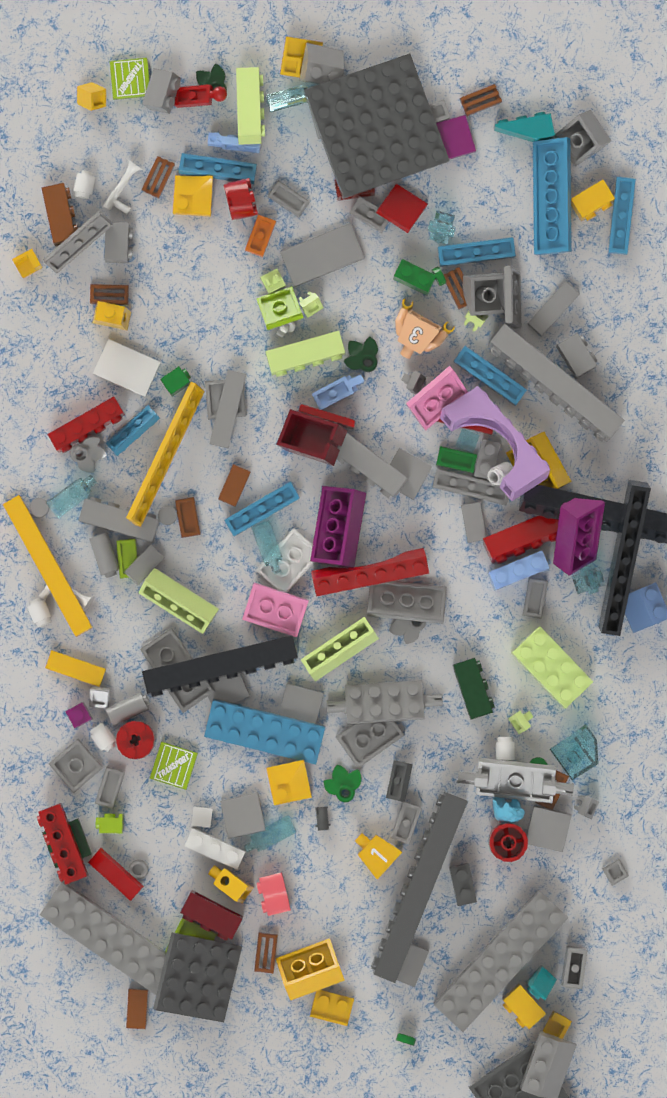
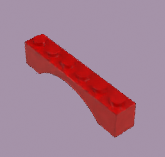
(402, 566)

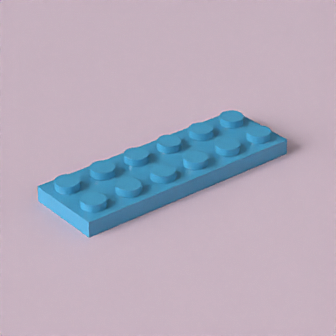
(552, 196)
(264, 731)

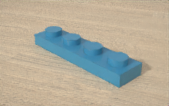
(216, 167)
(621, 215)
(476, 252)
(490, 375)
(262, 509)

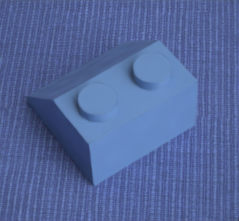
(645, 608)

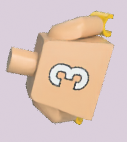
(418, 332)

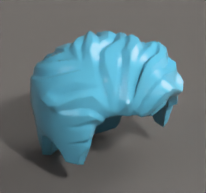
(507, 811)

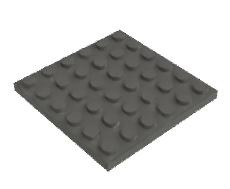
(376, 125)

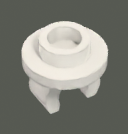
(290, 327)

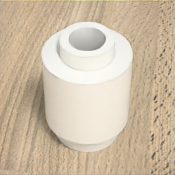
(84, 184)
(497, 473)
(39, 612)
(103, 737)
(505, 748)

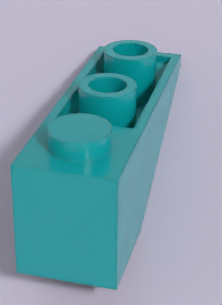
(530, 129)
(541, 983)

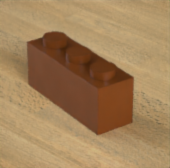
(59, 212)

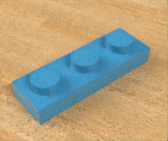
(132, 430)

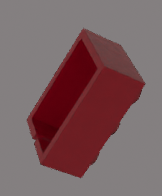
(311, 437)
(211, 915)

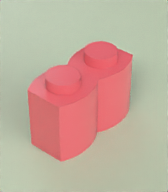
(274, 894)

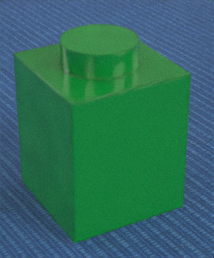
(176, 380)

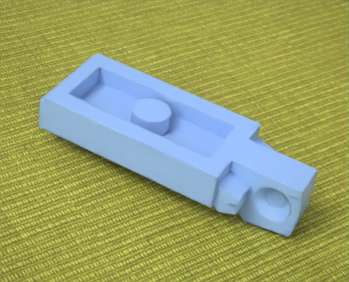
(231, 142)
(337, 391)

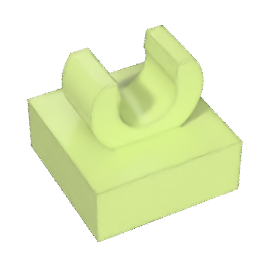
(273, 281)
(310, 304)
(478, 320)
(520, 721)

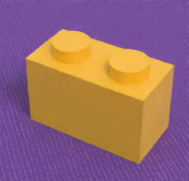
(592, 200)
(524, 1006)

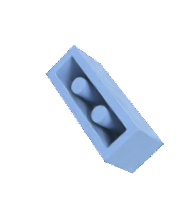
(518, 570)

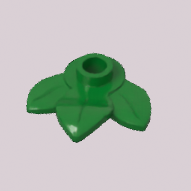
(343, 780)

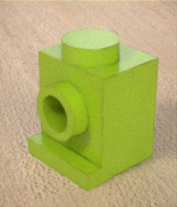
(110, 823)

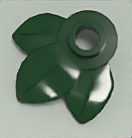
(214, 78)
(360, 353)

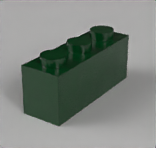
(473, 688)

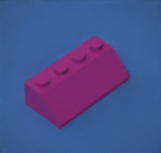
(338, 526)
(578, 534)

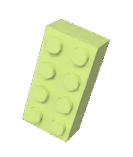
(552, 667)

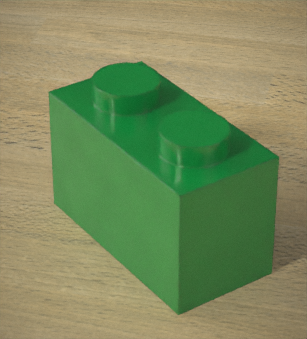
(414, 277)

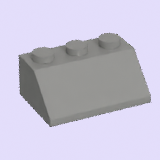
(547, 1066)

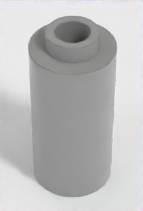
(104, 555)
(128, 708)

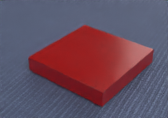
(402, 208)

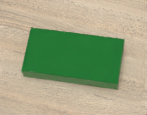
(456, 459)

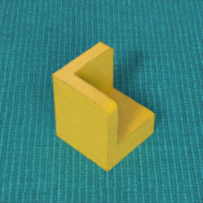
(91, 96)
(27, 263)
(557, 1025)

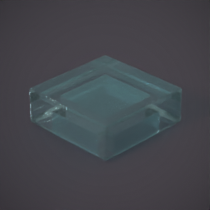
(467, 441)

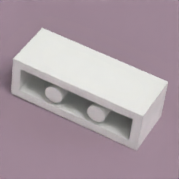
(215, 848)

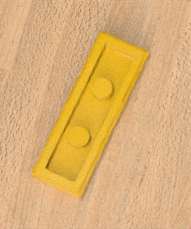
(75, 668)

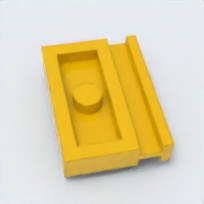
(332, 1007)

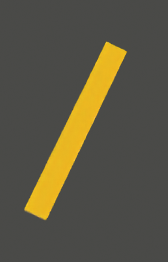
(165, 454)
(47, 566)

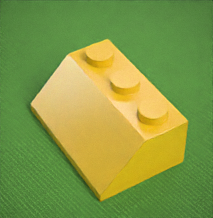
(557, 476)
(309, 969)

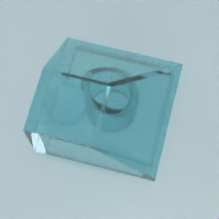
(577, 752)

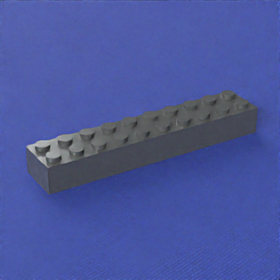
(419, 888)

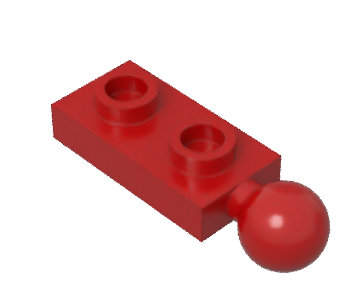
(199, 95)

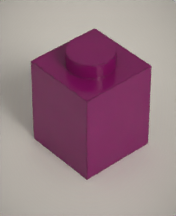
(79, 715)

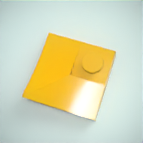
(293, 55)
(193, 195)
(289, 782)

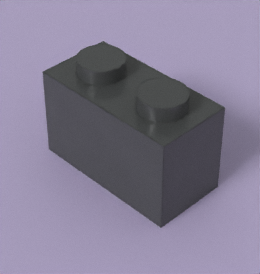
(462, 884)

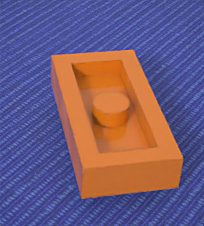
(260, 235)

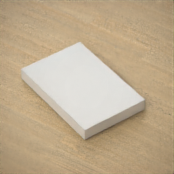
(126, 368)
(295, 562)

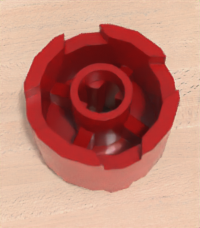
(240, 199)
(124, 738)
(516, 849)

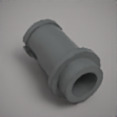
(322, 818)

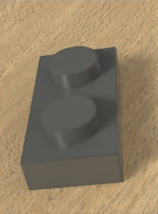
(399, 781)

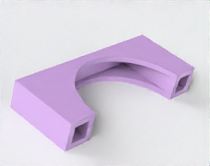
(478, 410)

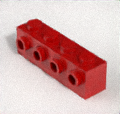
(86, 424)
(520, 538)
(63, 844)

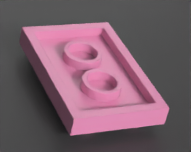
(436, 395)
(275, 609)

